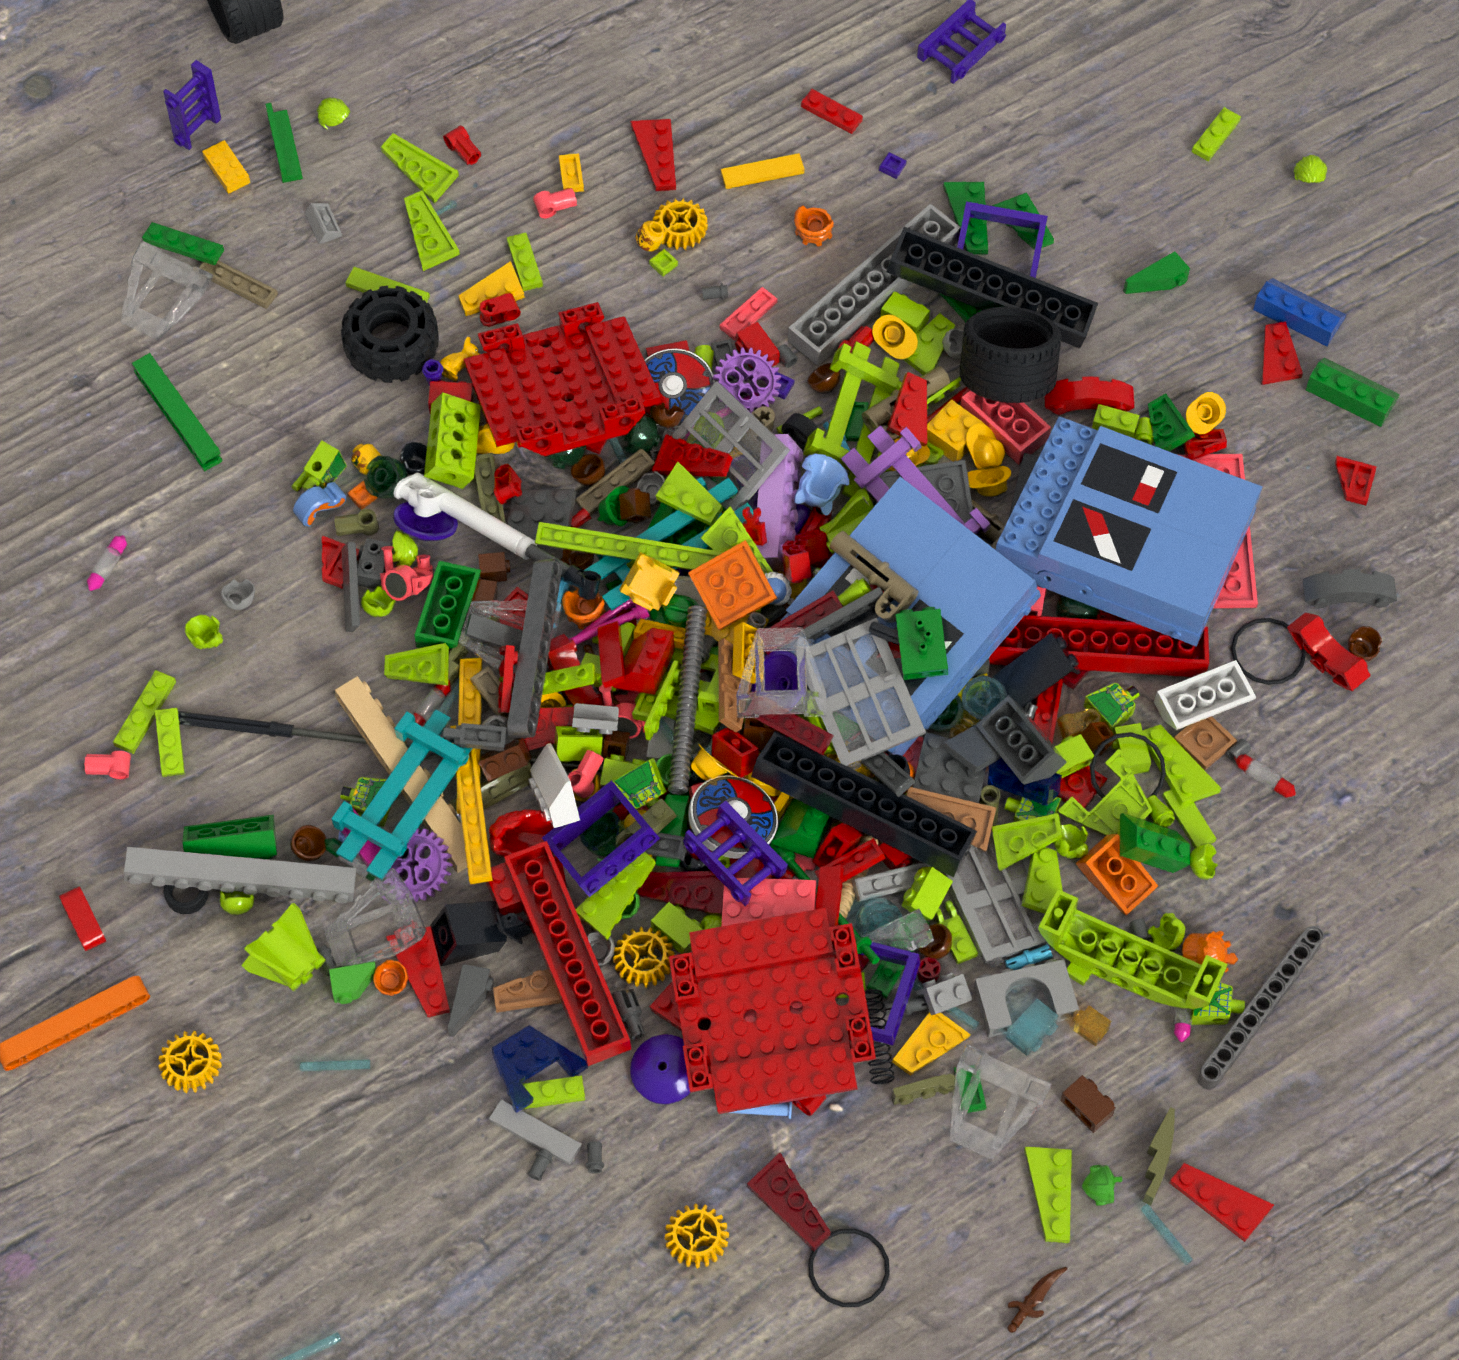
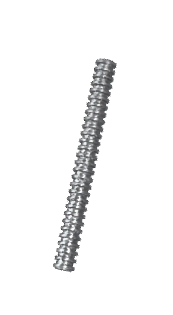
(687, 700)

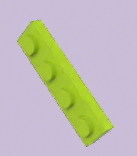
(144, 712)

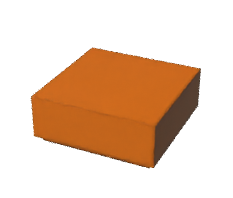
(361, 496)

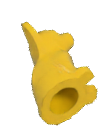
(454, 362)

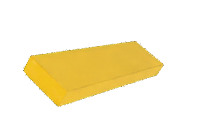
(762, 171)

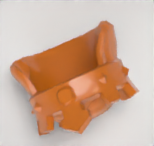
(813, 225)
(582, 610)
(1199, 945)

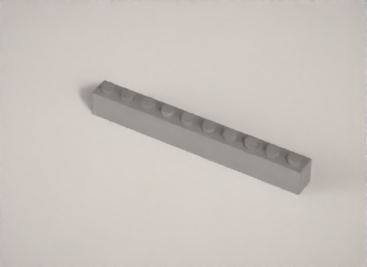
(239, 874)

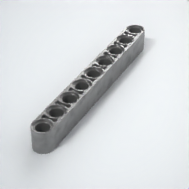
(534, 649)
(1256, 1015)

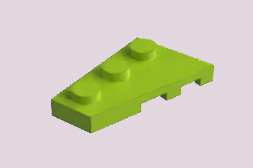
(689, 496)
(1024, 837)

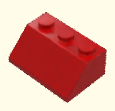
(648, 661)

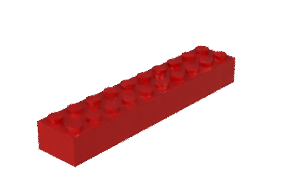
(1109, 646)
(567, 954)

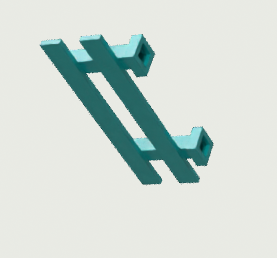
(659, 532)
(366, 826)

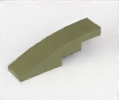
(1160, 1149)

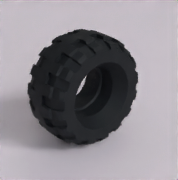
(395, 357)

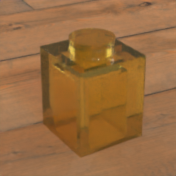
(1091, 1025)

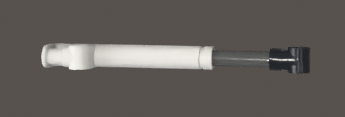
(430, 498)

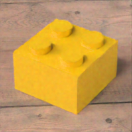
(949, 430)

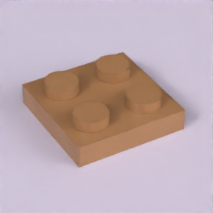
(1205, 741)

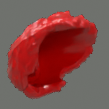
(518, 831)

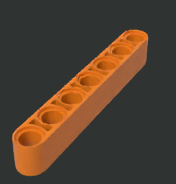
(73, 1022)

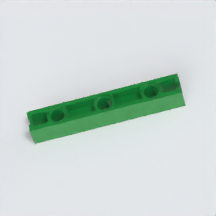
(177, 412)

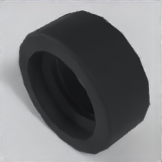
(799, 428)
(184, 907)

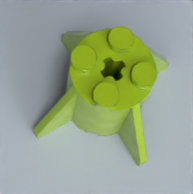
(849, 517)
(285, 951)

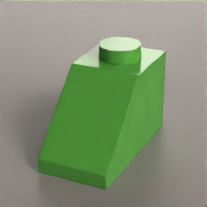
(351, 981)

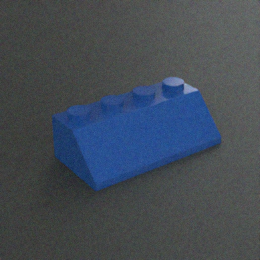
(1298, 311)

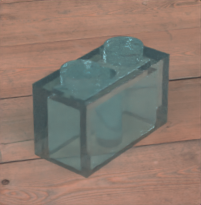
(1032, 1027)

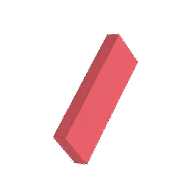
(748, 312)

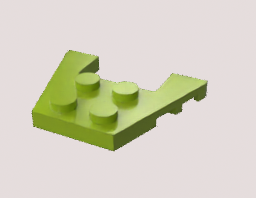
(1123, 798)

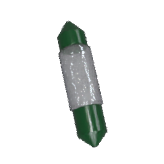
(333, 845)

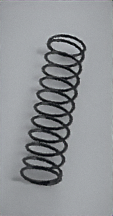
(882, 1052)

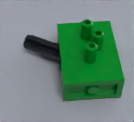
(919, 640)

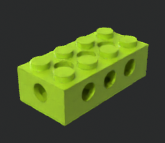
(452, 440)

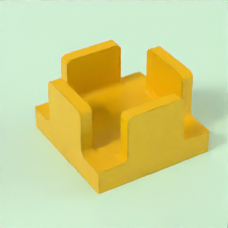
(650, 582)

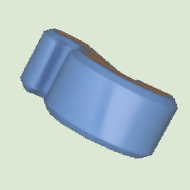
(316, 500)

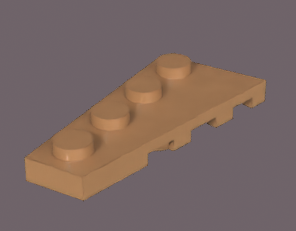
(728, 687)
(526, 992)

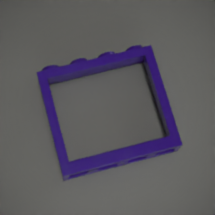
(1005, 216)
(616, 861)
(911, 962)

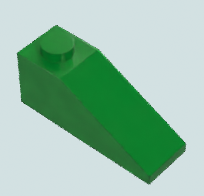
(1159, 276)

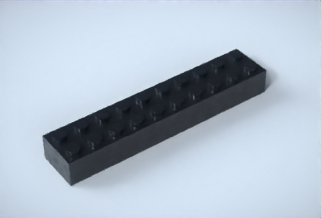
(987, 283)
(863, 803)

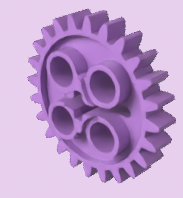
(762, 371)
(435, 864)

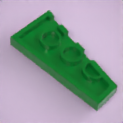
(958, 193)

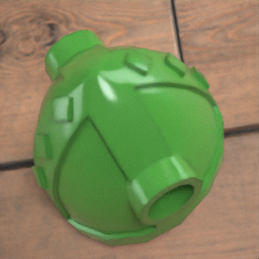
(1100, 1184)

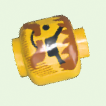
(650, 236)
(362, 457)

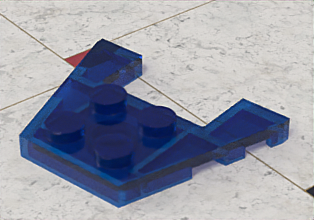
(525, 1056)

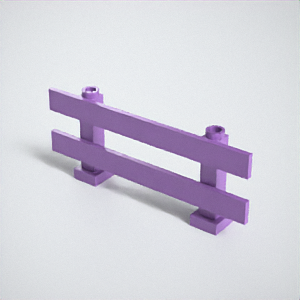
(895, 455)

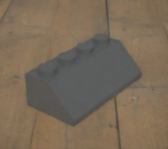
(1020, 742)

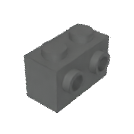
(371, 563)

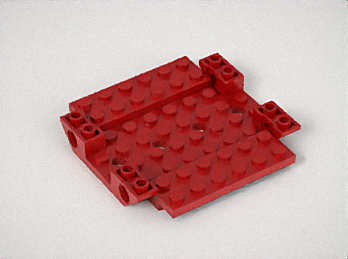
(598, 372)
(765, 971)

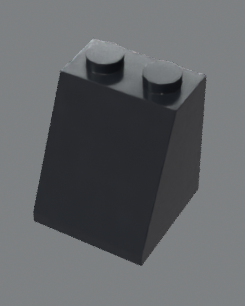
(466, 931)

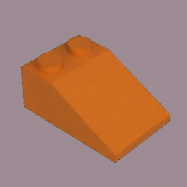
(1116, 877)

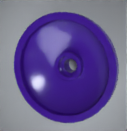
(431, 528)
(780, 671)
(658, 1085)

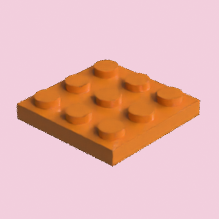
(732, 585)

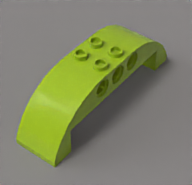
(1128, 958)

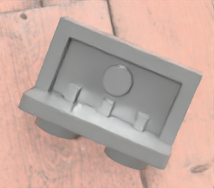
(595, 717)
(946, 993)

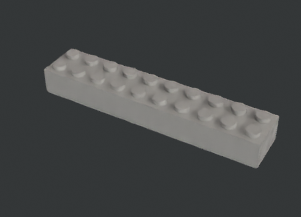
(862, 292)

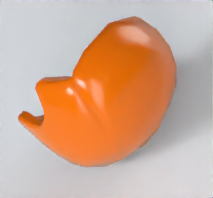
(390, 977)

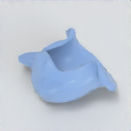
(821, 482)

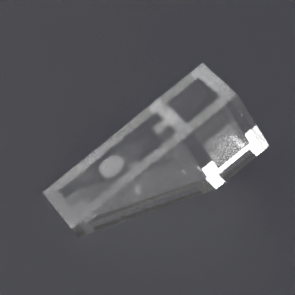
(904, 933)

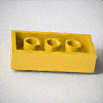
(226, 166)
(742, 643)

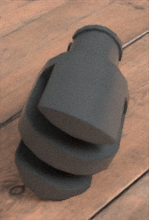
(629, 1011)

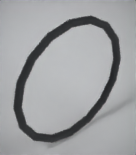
(1268, 682)
(1122, 735)
(851, 1304)

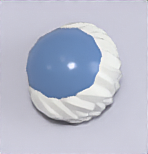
(781, 587)

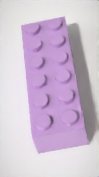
(778, 504)

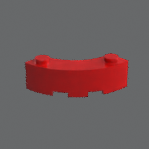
(1088, 394)
(806, 550)
(1327, 653)
(563, 656)

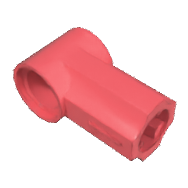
(549, 204)
(114, 765)
(582, 777)

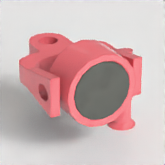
(403, 580)
(627, 704)

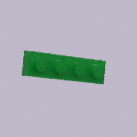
(183, 243)

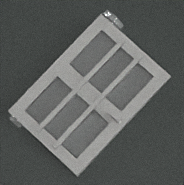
(730, 427)
(864, 695)
(992, 905)

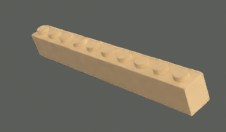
(381, 737)

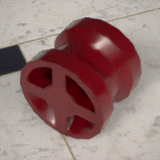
(930, 966)

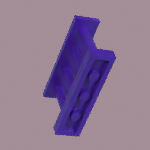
(953, 25)
(207, 104)
(744, 834)

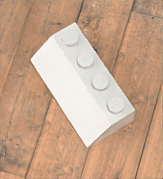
(1203, 695)
(553, 789)

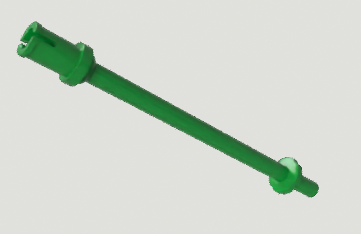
(863, 943)

